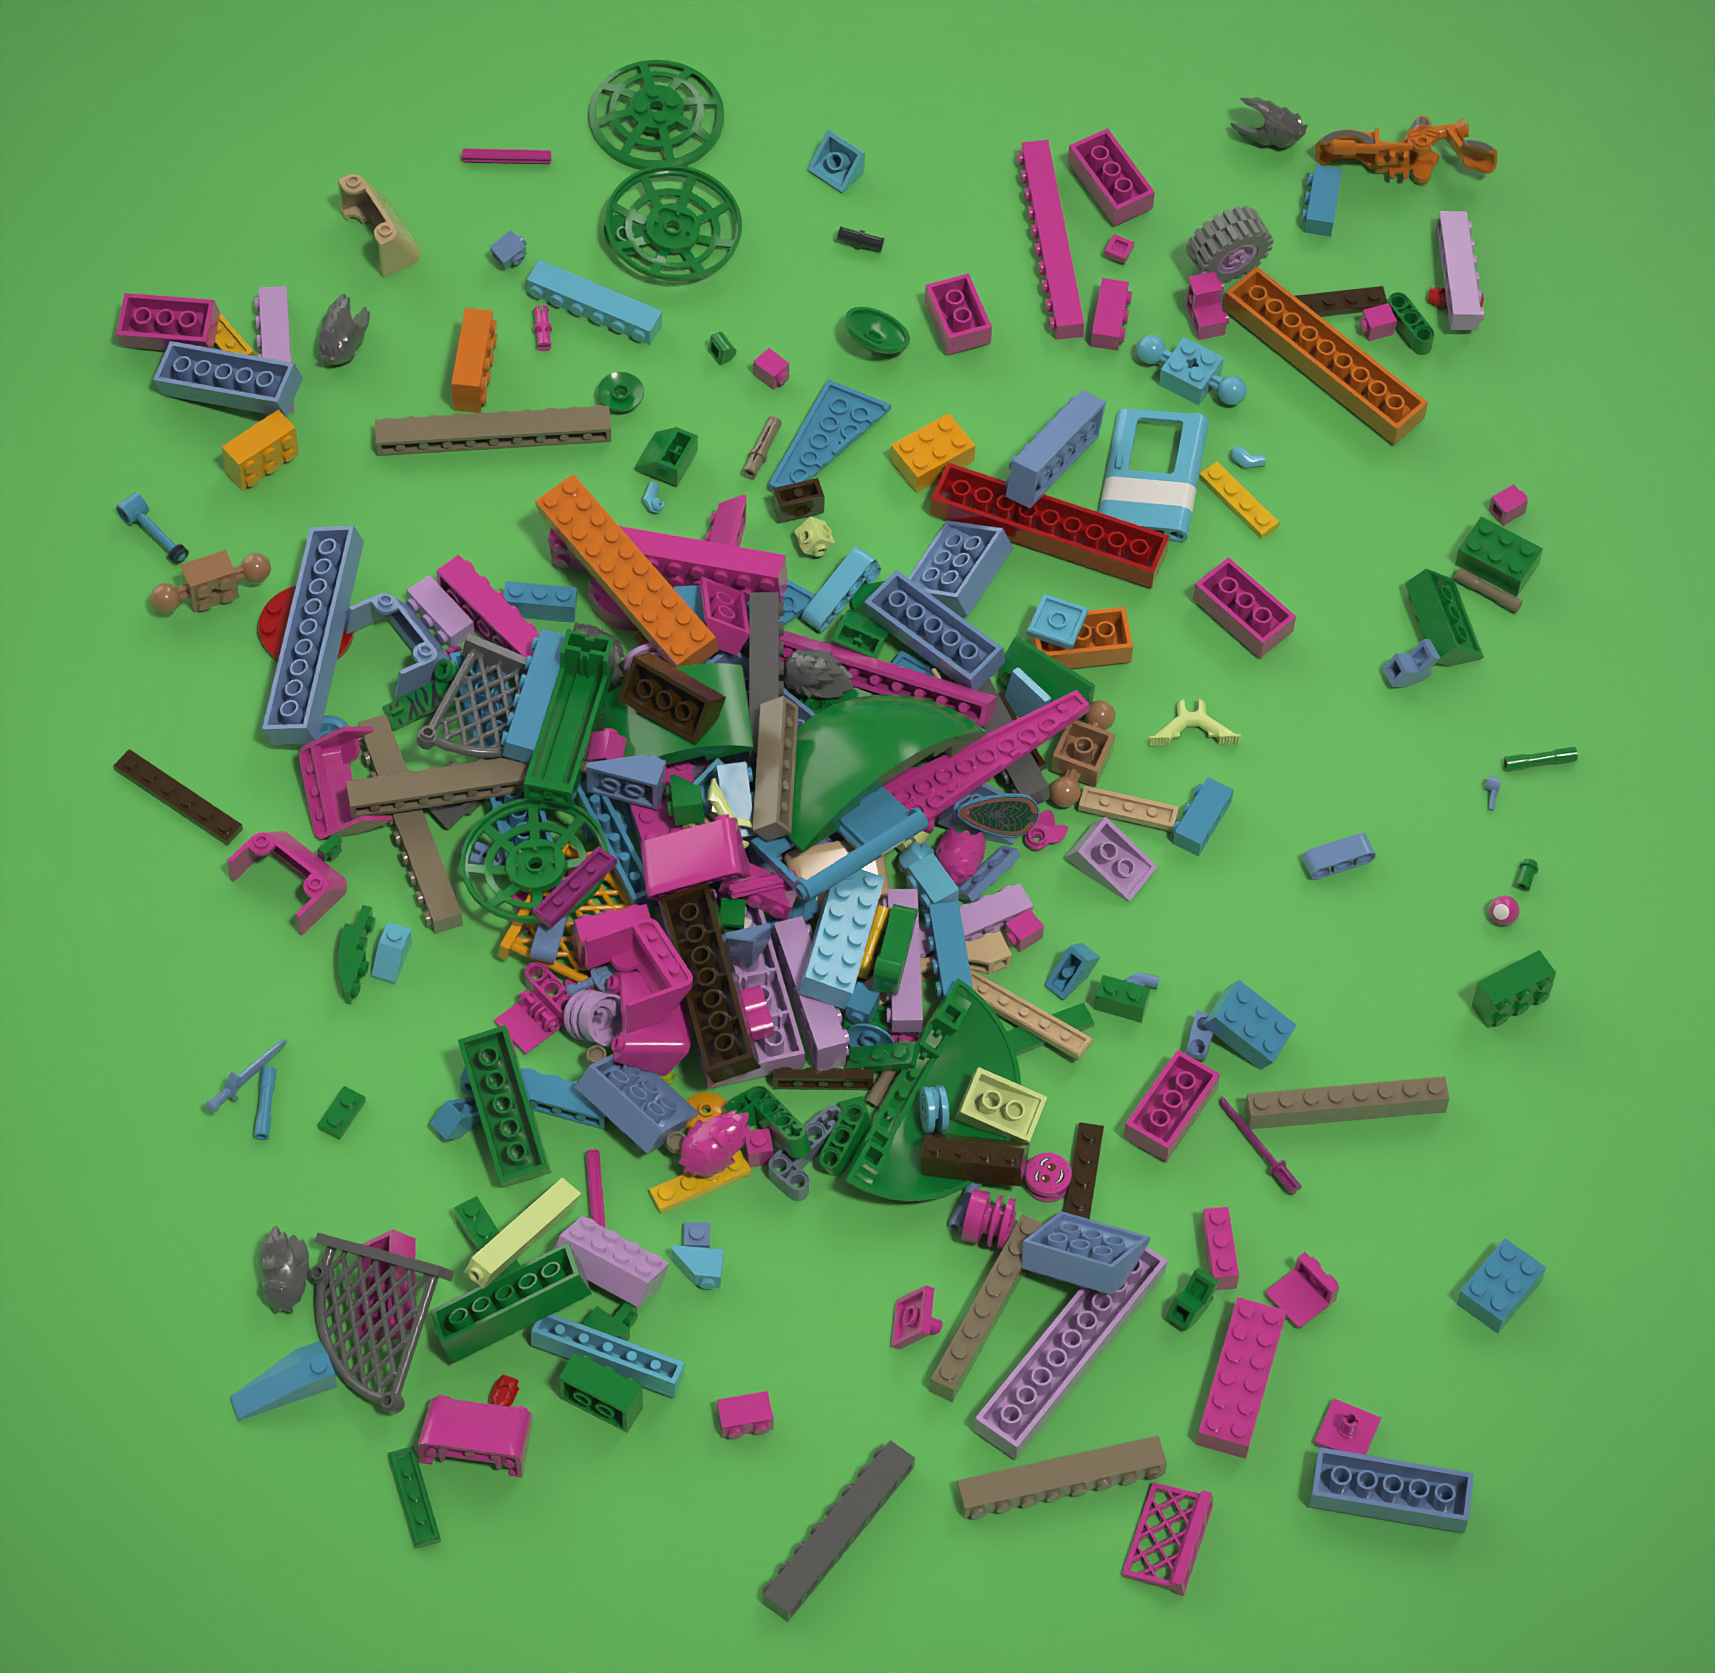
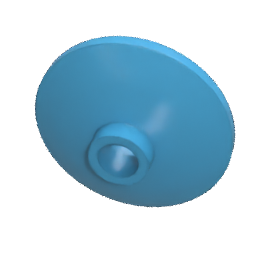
(867, 1035)

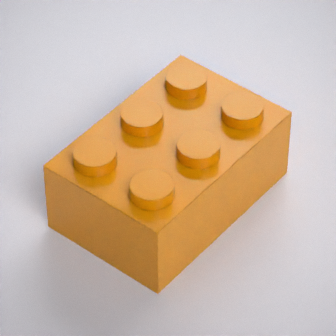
(260, 450)
(927, 451)

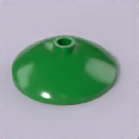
(876, 330)

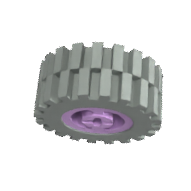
(1230, 244)

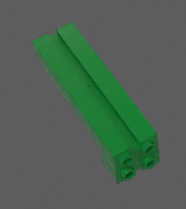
(571, 718)

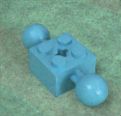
(1191, 370)

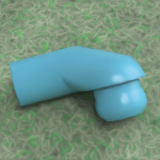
(1245, 459)
(651, 500)

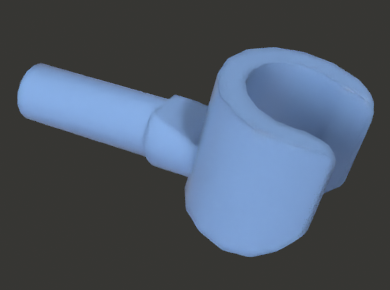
(1493, 785)

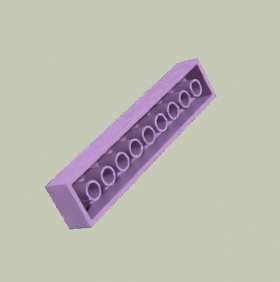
(1063, 1358)

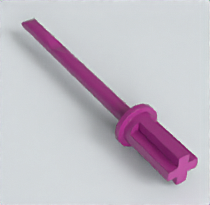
(1278, 1168)

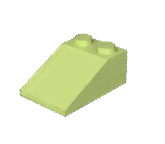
(1000, 1106)

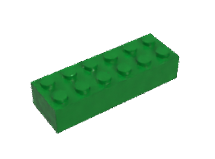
(504, 1106)
(510, 1302)

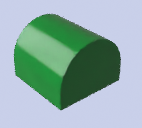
(721, 348)

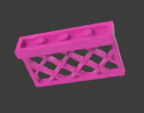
(1190, 1543)

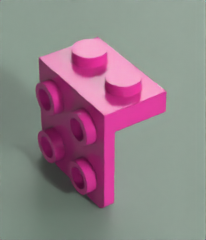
(1304, 1291)

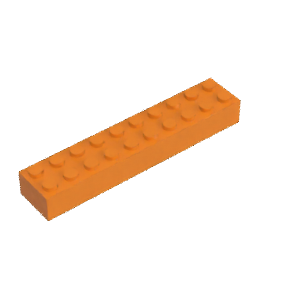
(1325, 355)
(626, 574)

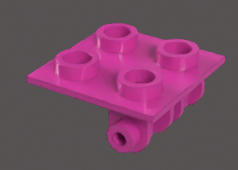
(529, 1021)

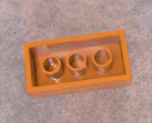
(474, 360)
(1102, 641)

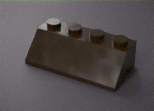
(671, 697)
(974, 1158)

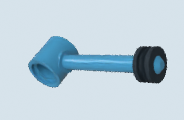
(134, 510)

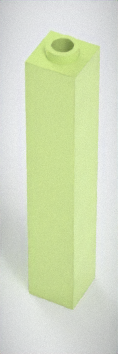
(522, 1233)

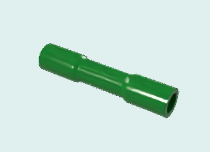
(1526, 760)

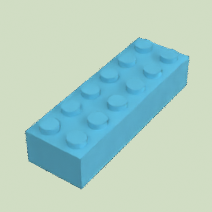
(841, 938)

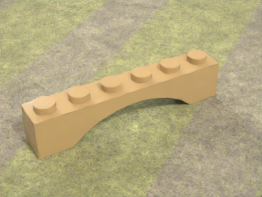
(984, 954)

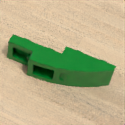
(352, 953)

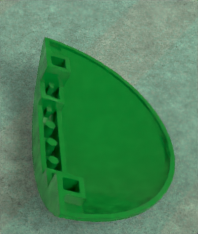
(861, 747)
(952, 1046)

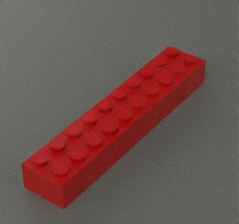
(1052, 526)

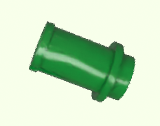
(1528, 869)

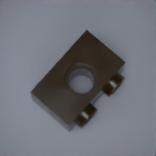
(798, 500)

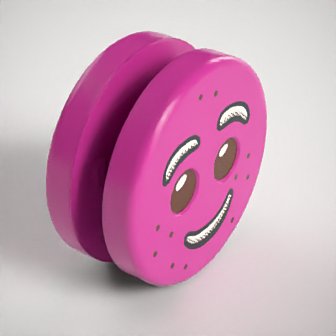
(1047, 1177)

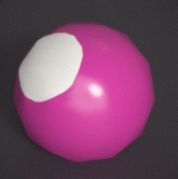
(1504, 910)

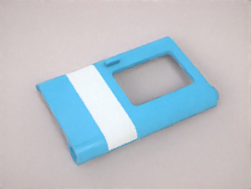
(1154, 498)

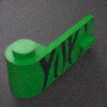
(418, 704)

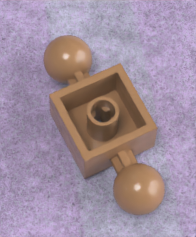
(210, 582)
(1082, 753)

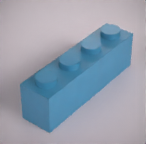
(948, 945)

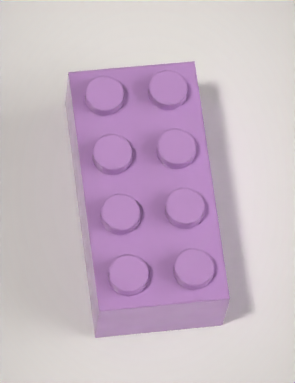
(614, 1261)

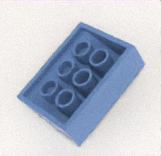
(961, 564)
(636, 1102)
(1083, 1252)

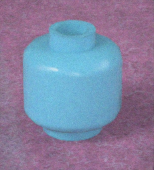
(913, 853)

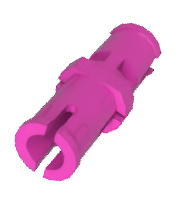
(542, 328)

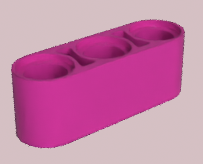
(545, 985)

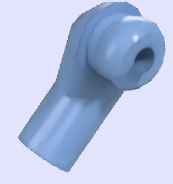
(1144, 980)

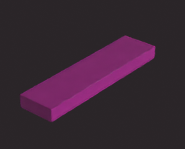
(574, 887)

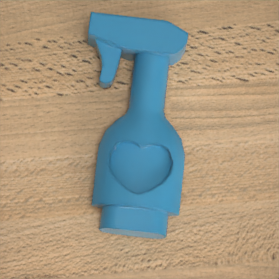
(800, 908)

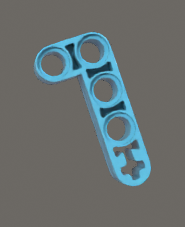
(840, 588)

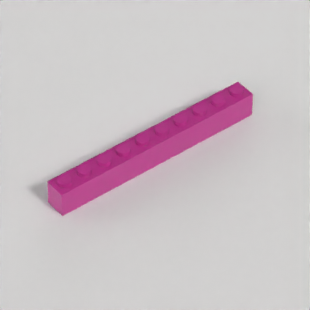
(1052, 240)
(896, 680)

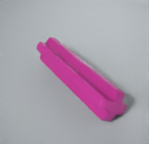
(757, 885)

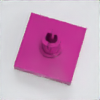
(914, 1317)
(1347, 1428)

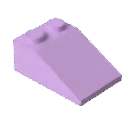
(1112, 859)

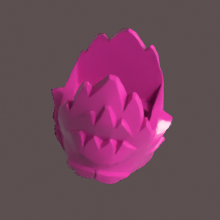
(961, 854)
(713, 1143)

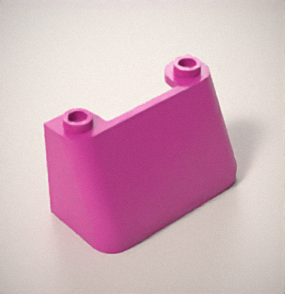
(693, 857)
(656, 1046)
(476, 1433)

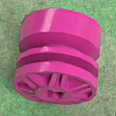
(988, 1219)

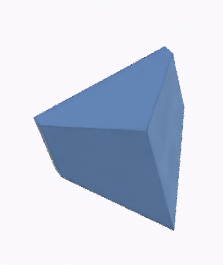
(748, 942)

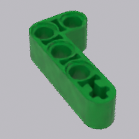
(895, 949)
(772, 1114)

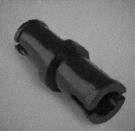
(860, 239)

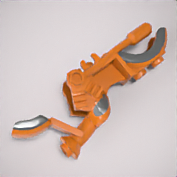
(1410, 154)

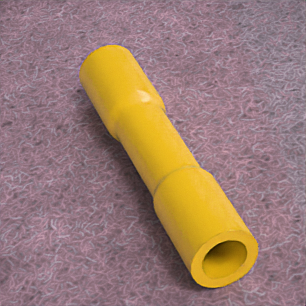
(878, 925)

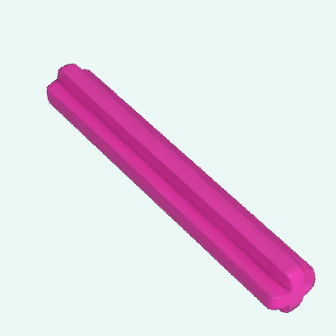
(506, 155)
(595, 1186)

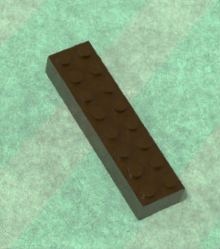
(715, 996)

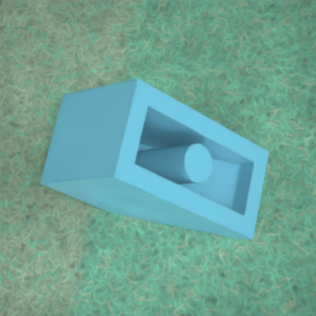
(391, 952)
(700, 1265)

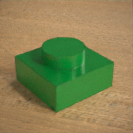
(331, 848)

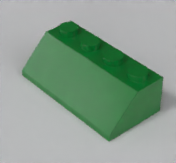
(1443, 618)
(1045, 671)

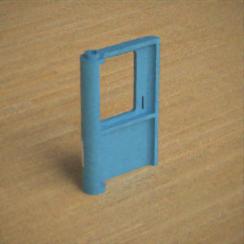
(871, 828)

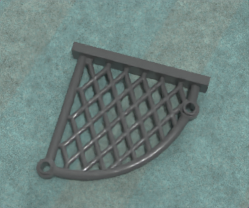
(498, 659)
(324, 1275)

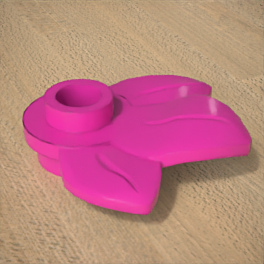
(1046, 831)

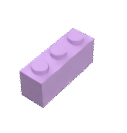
(439, 612)

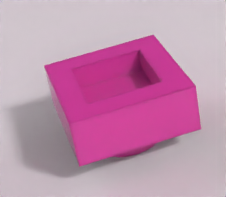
(1119, 249)

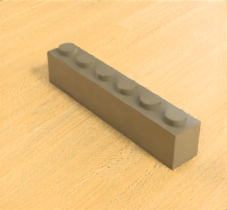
(775, 768)

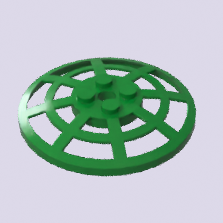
(658, 121)
(673, 215)
(527, 853)

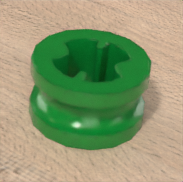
(446, 670)

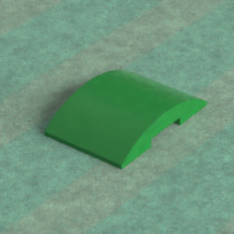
(726, 737)

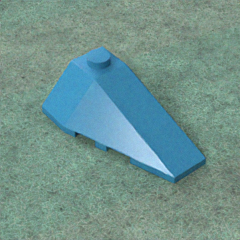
(293, 1378)

